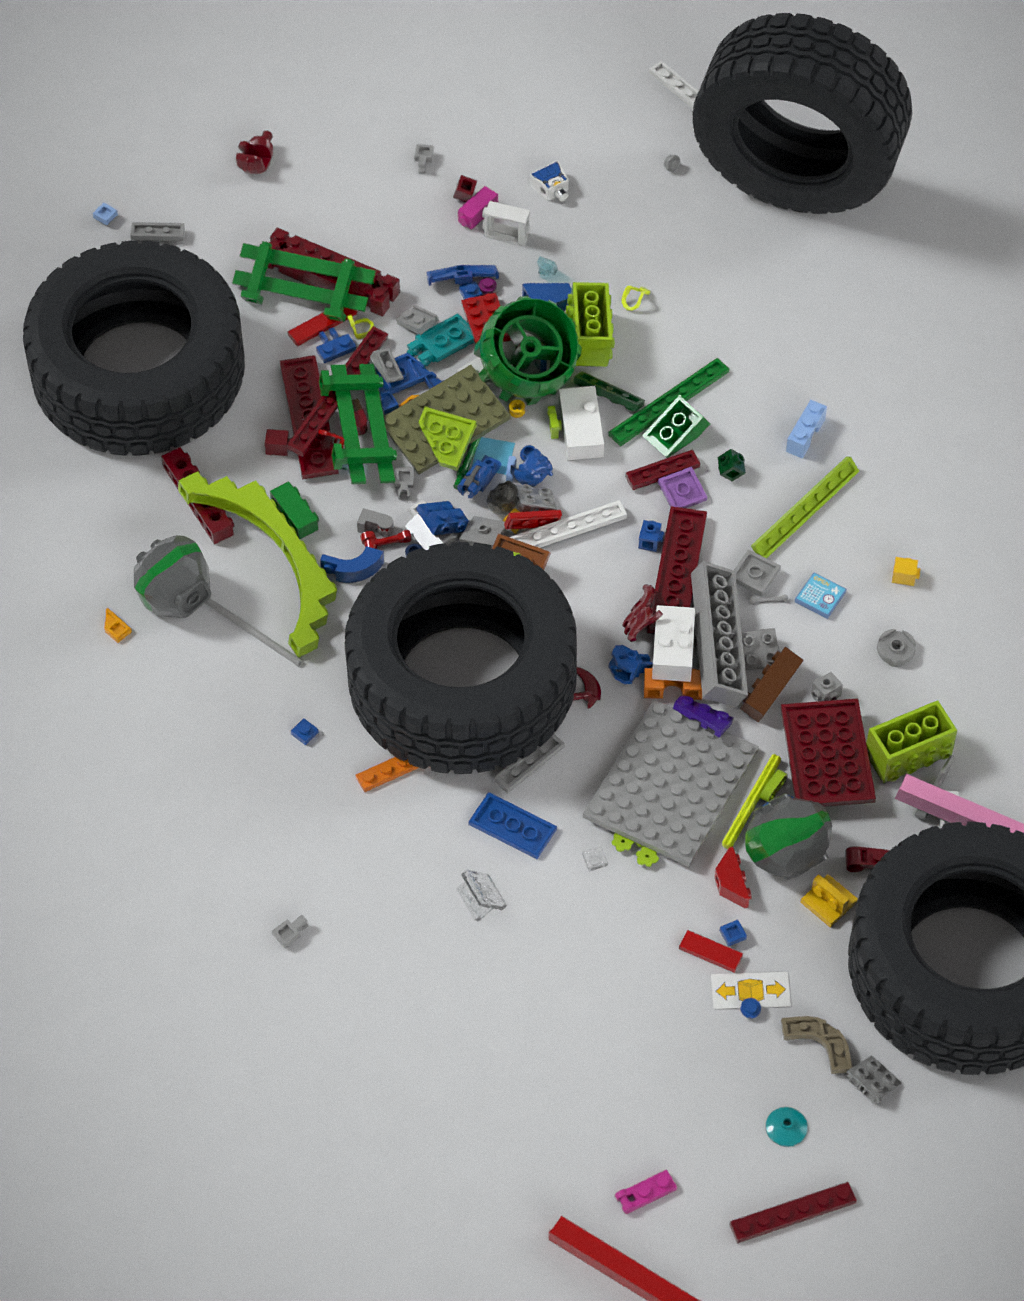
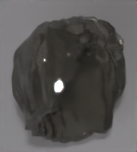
(503, 498)

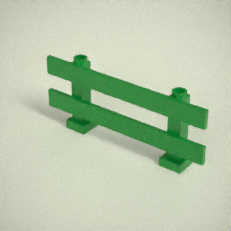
(337, 299)
(353, 454)

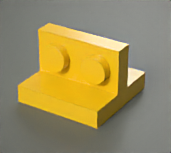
(828, 899)

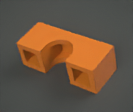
(655, 688)

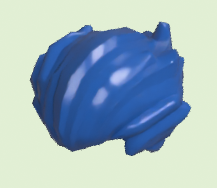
(533, 469)

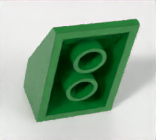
(676, 427)

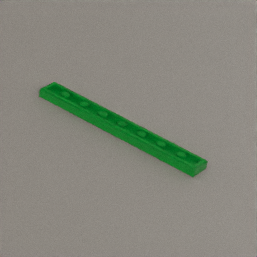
(686, 389)

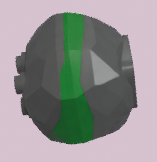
(172, 577)
(788, 836)

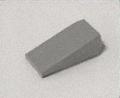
(386, 365)

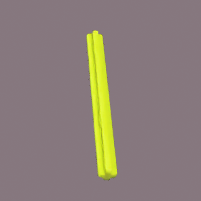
(751, 801)

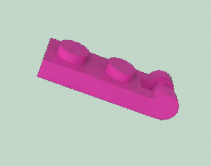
(646, 1191)

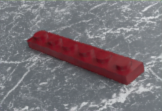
(792, 1212)

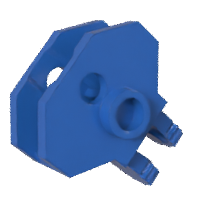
(629, 663)

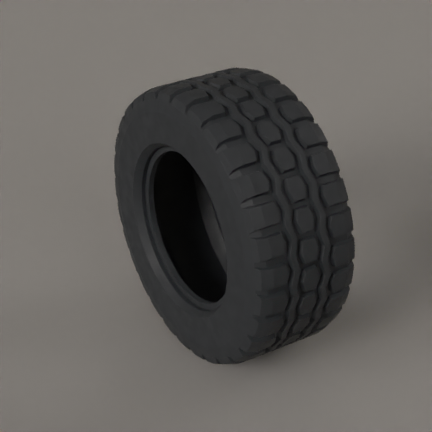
(818, 68)
(127, 287)
(472, 724)
(898, 989)

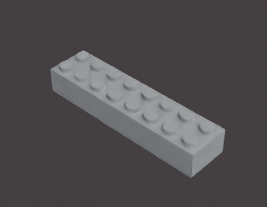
(719, 634)

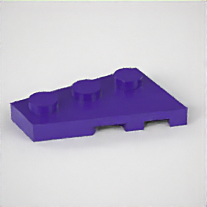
(709, 717)

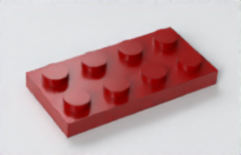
(478, 312)

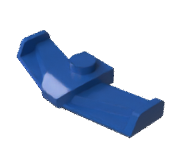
(462, 273)

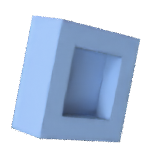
(105, 213)

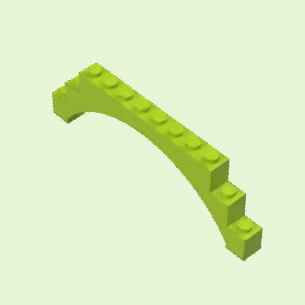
(255, 506)

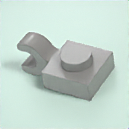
(423, 154)
(288, 932)

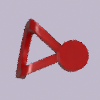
(327, 433)

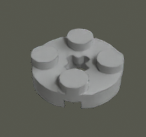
(893, 656)

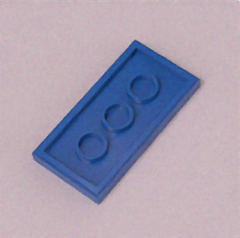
(512, 825)

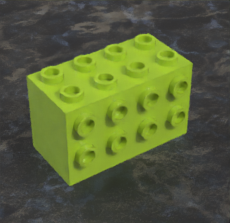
(591, 312)
(911, 741)

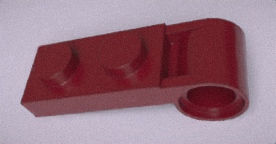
(861, 857)

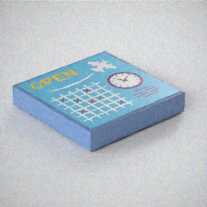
(820, 595)

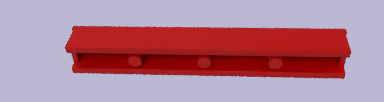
(614, 1263)

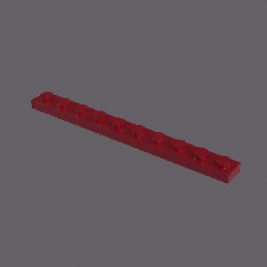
(327, 404)

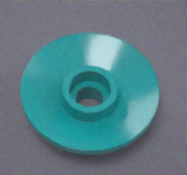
(783, 1134)

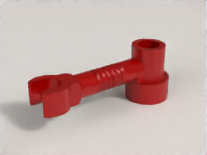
(369, 539)

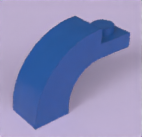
(354, 569)

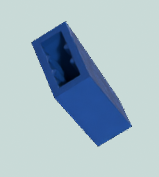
(548, 291)

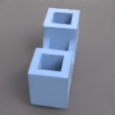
(802, 433)

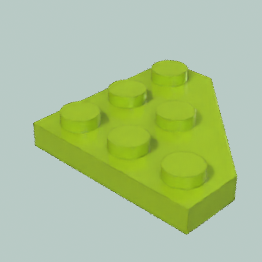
(447, 435)

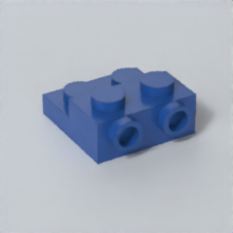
(442, 517)

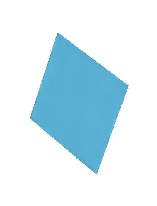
(495, 449)

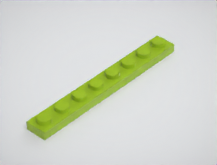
(805, 507)

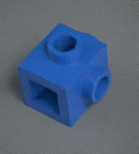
(650, 535)

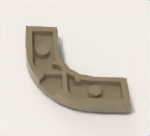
(819, 1030)

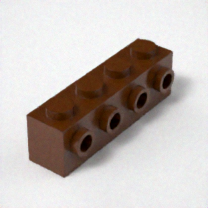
(771, 684)

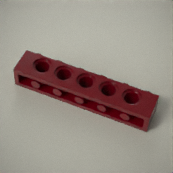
(178, 466)

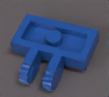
(335, 348)

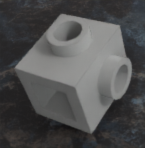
(826, 688)

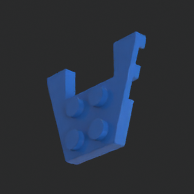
(413, 374)

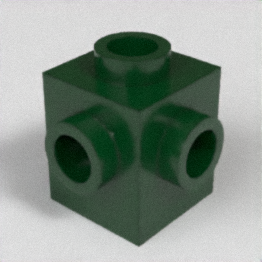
(731, 465)

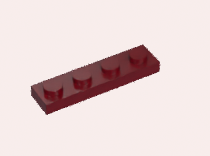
(651, 473)

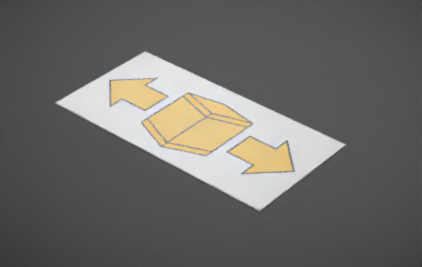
(767, 987)

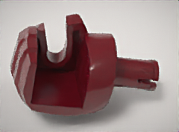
(255, 154)

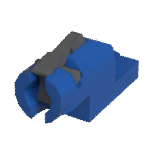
(479, 476)

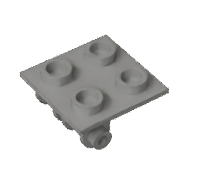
(535, 498)
(759, 648)
(873, 1078)

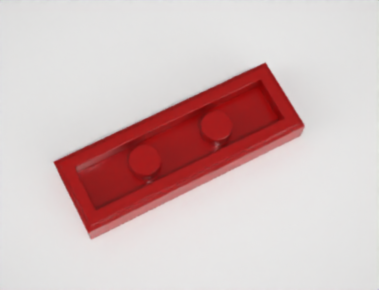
(531, 519)
(711, 951)

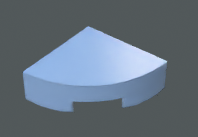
(510, 468)

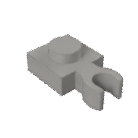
(404, 479)

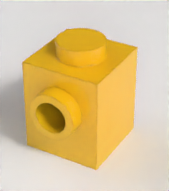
(905, 571)

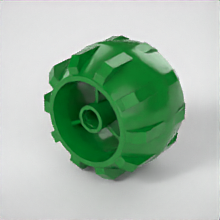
(544, 322)

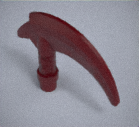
(592, 688)

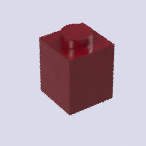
(464, 188)
(276, 442)

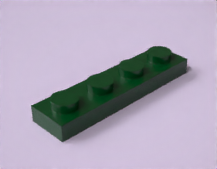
(609, 391)

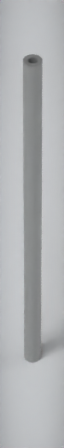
(254, 632)

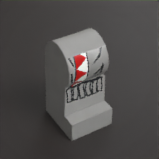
(375, 522)

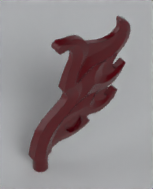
(641, 614)

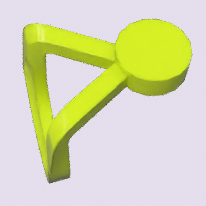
(643, 290)
(352, 323)

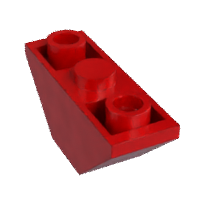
(732, 880)

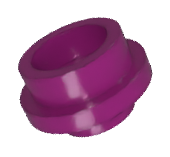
(487, 285)

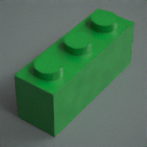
(295, 509)

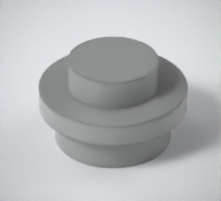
(672, 162)

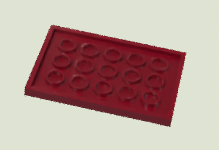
(828, 752)

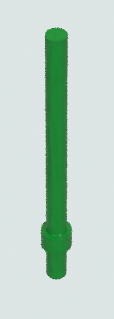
(462, 471)

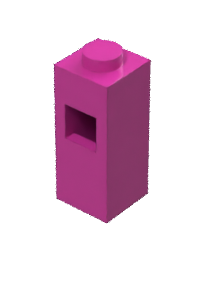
(471, 212)

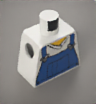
(550, 182)

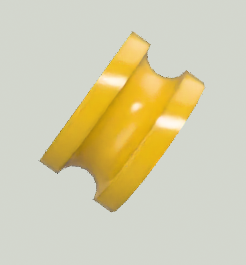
(517, 404)

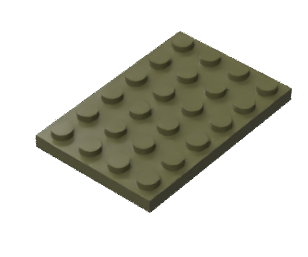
(458, 395)

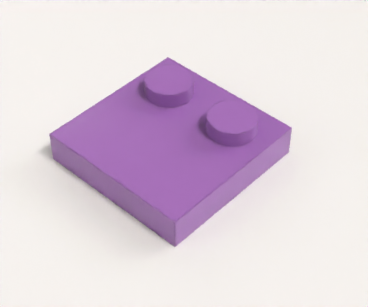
(682, 489)

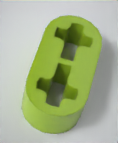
(773, 785)

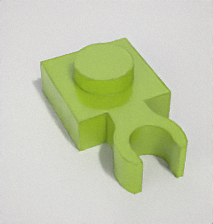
(554, 424)

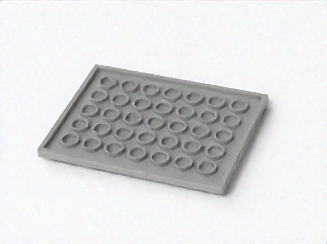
(670, 783)

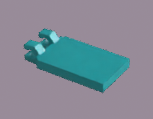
(441, 340)

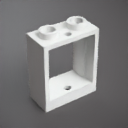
(505, 232)

